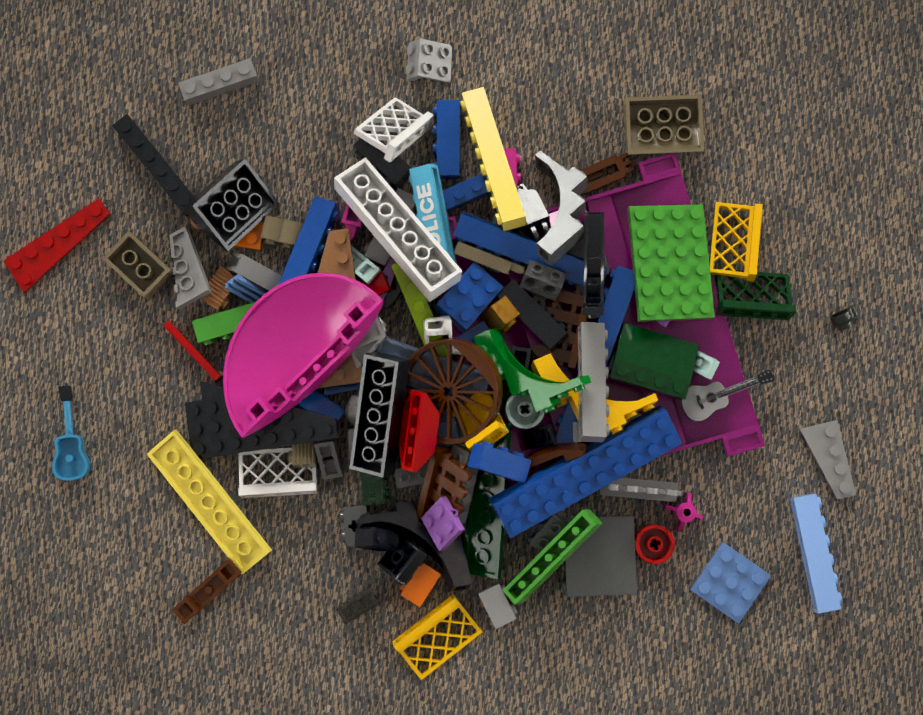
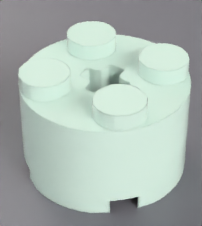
(513, 412)

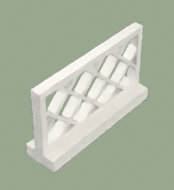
(405, 135)
(274, 489)

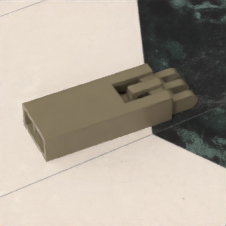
(488, 259)

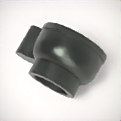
(843, 318)

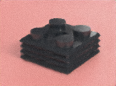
(403, 562)

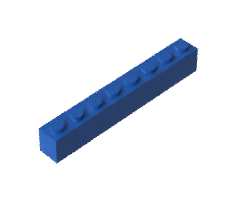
(514, 245)

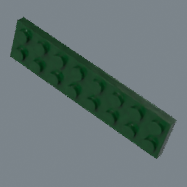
(483, 529)

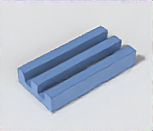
(244, 290)

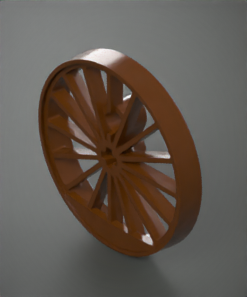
(481, 362)

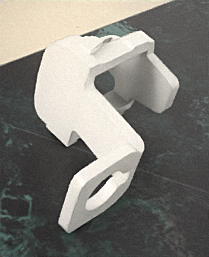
(444, 327)

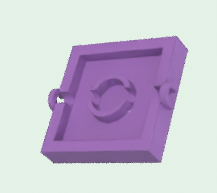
(442, 523)

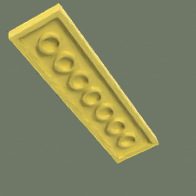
(209, 501)

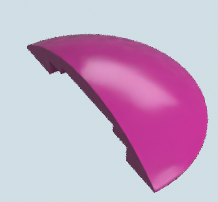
(293, 345)

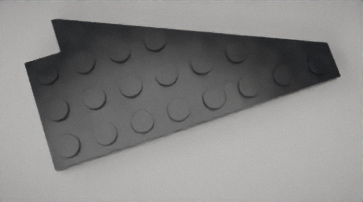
(214, 433)

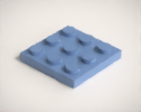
(730, 582)

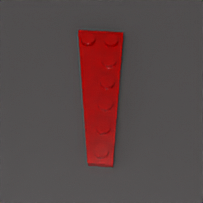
(45, 252)

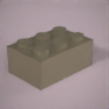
(138, 265)

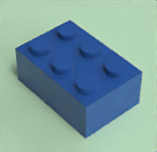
(469, 297)

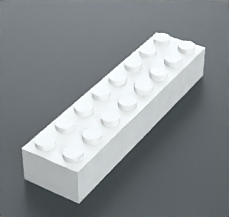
(397, 229)

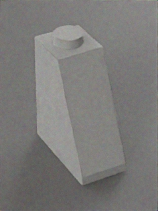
(253, 271)

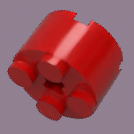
(663, 548)

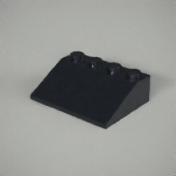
(231, 205)

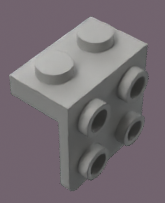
(429, 60)

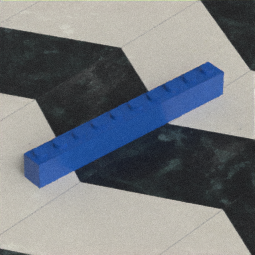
(615, 306)

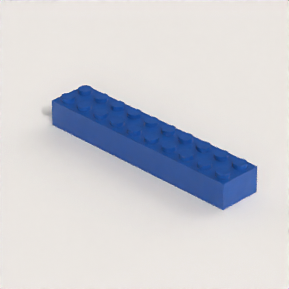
(573, 480)

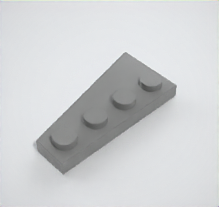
(188, 269)
(828, 450)

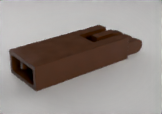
(595, 176)

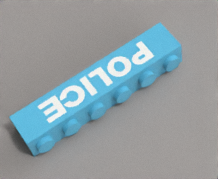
(431, 205)

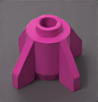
(678, 512)

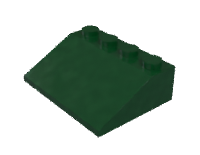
(653, 361)

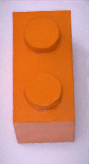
(420, 585)

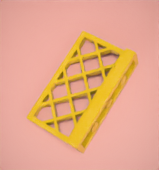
(751, 245)
(424, 626)

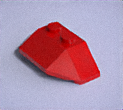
(418, 431)

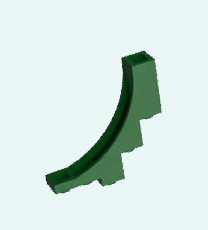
(543, 392)

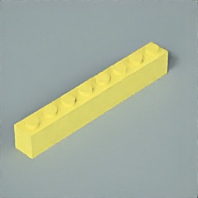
(493, 158)

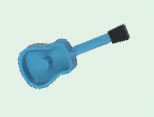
(70, 456)

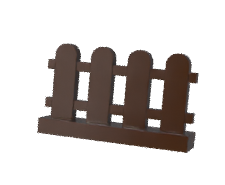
(570, 318)
(438, 480)

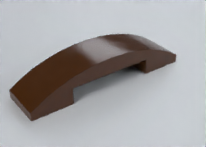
(569, 450)
(207, 591)

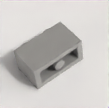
(497, 605)

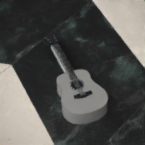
(704, 400)

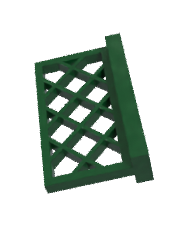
(757, 308)

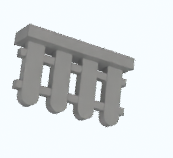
(642, 489)

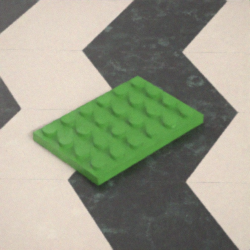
(670, 263)

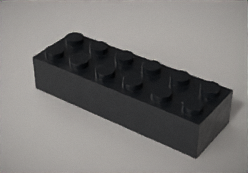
(379, 414)

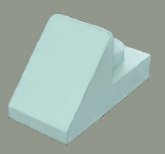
(705, 365)

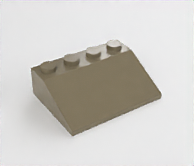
(663, 124)

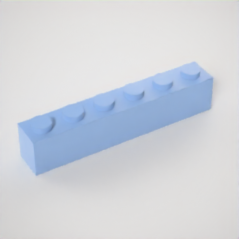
(815, 553)

